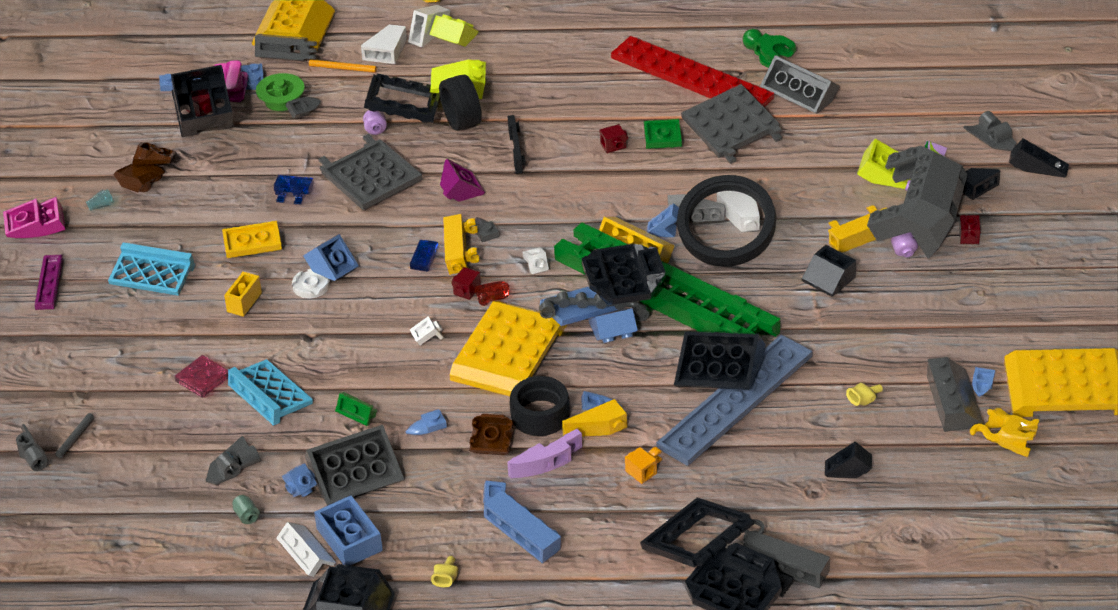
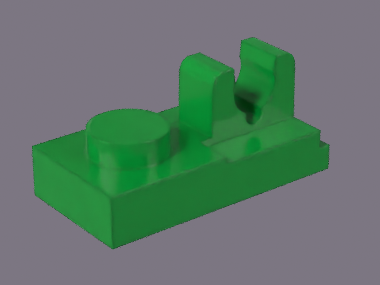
(355, 408)

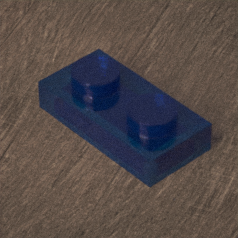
(424, 255)

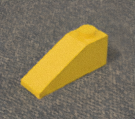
(598, 421)

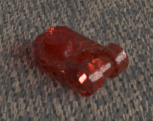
(492, 292)

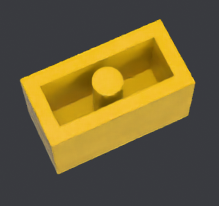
(243, 294)

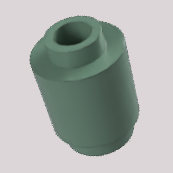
(245, 509)

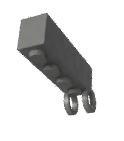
(789, 559)

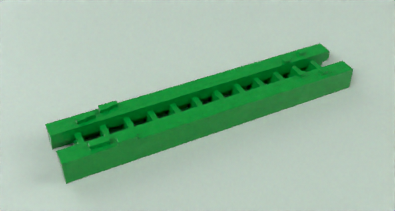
(670, 301)

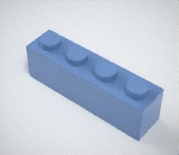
(522, 526)

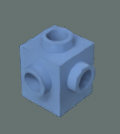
(299, 480)

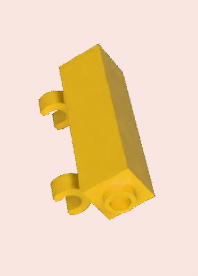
(852, 233)
(455, 242)

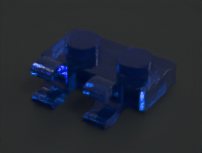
(292, 184)

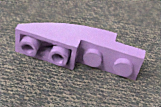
(544, 459)

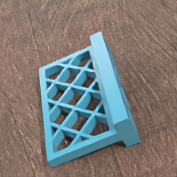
(155, 257)
(258, 397)

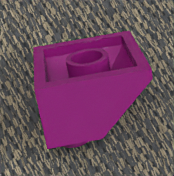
(459, 182)

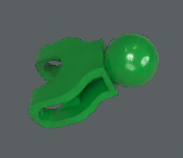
(767, 45)

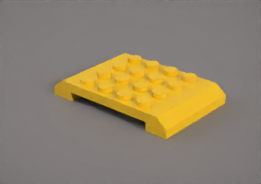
(504, 348)
(1062, 380)

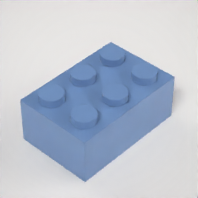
(348, 531)

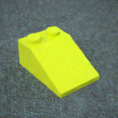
(472, 68)
(873, 165)

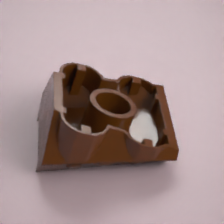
(151, 154)
(138, 177)
(491, 434)

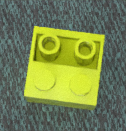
(453, 30)

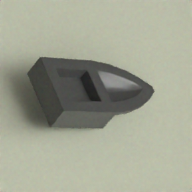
(302, 106)
(486, 230)

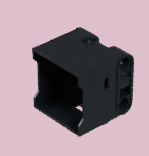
(210, 81)

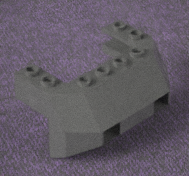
(929, 201)

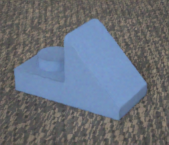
(663, 223)

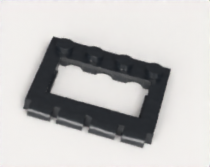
(393, 107)
(659, 540)

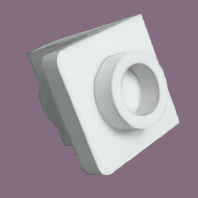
(536, 260)
(425, 330)

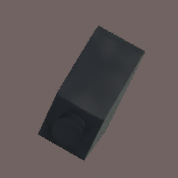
(980, 181)
(849, 462)

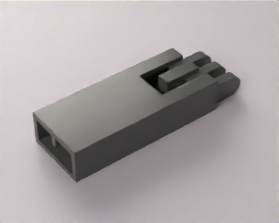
(280, 47)

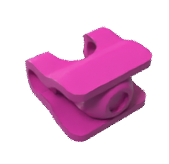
(235, 80)

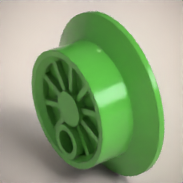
(278, 89)

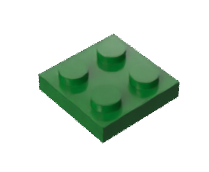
(662, 134)

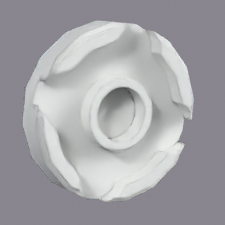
(310, 284)

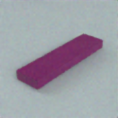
(48, 282)

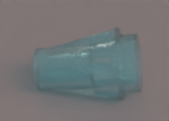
(99, 200)

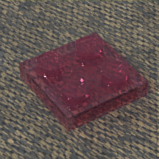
(202, 376)

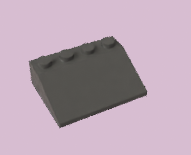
(354, 465)

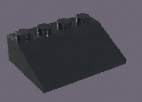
(719, 360)

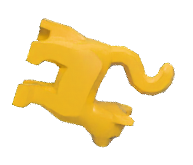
(1013, 433)

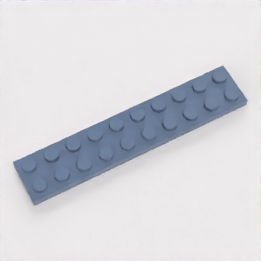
(729, 406)

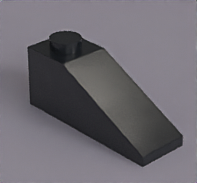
(1036, 160)

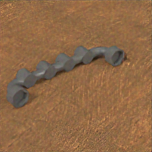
(547, 307)

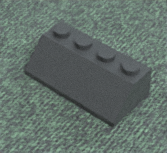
(799, 85)
(952, 394)

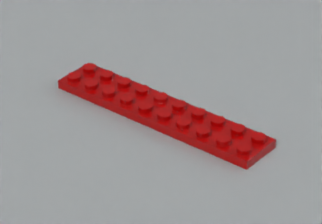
(682, 70)

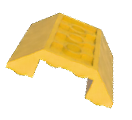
(297, 19)

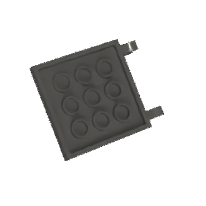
(731, 122)
(370, 173)

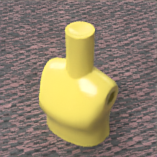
(863, 394)
(445, 573)

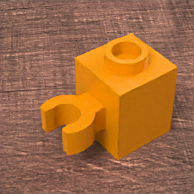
(642, 464)

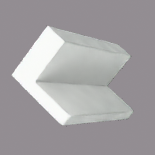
(304, 548)

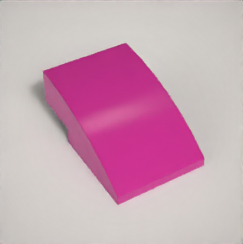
(34, 219)

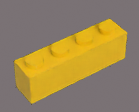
(633, 235)

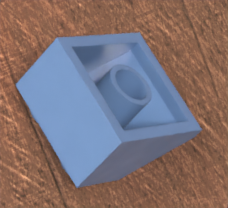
(331, 259)
(613, 324)

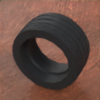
(460, 102)
(539, 389)

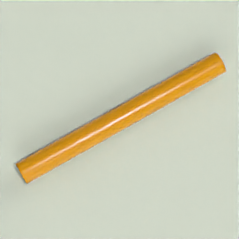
(345, 66)

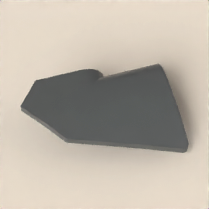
(993, 132)
(31, 450)
(231, 462)

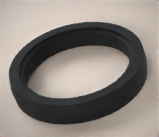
(727, 257)

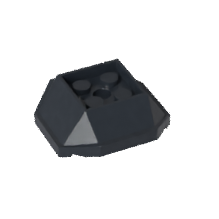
(624, 273)
(735, 581)
(350, 589)

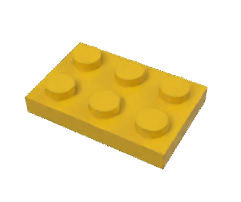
(251, 239)

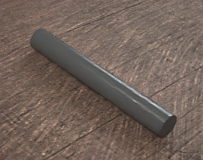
(74, 435)

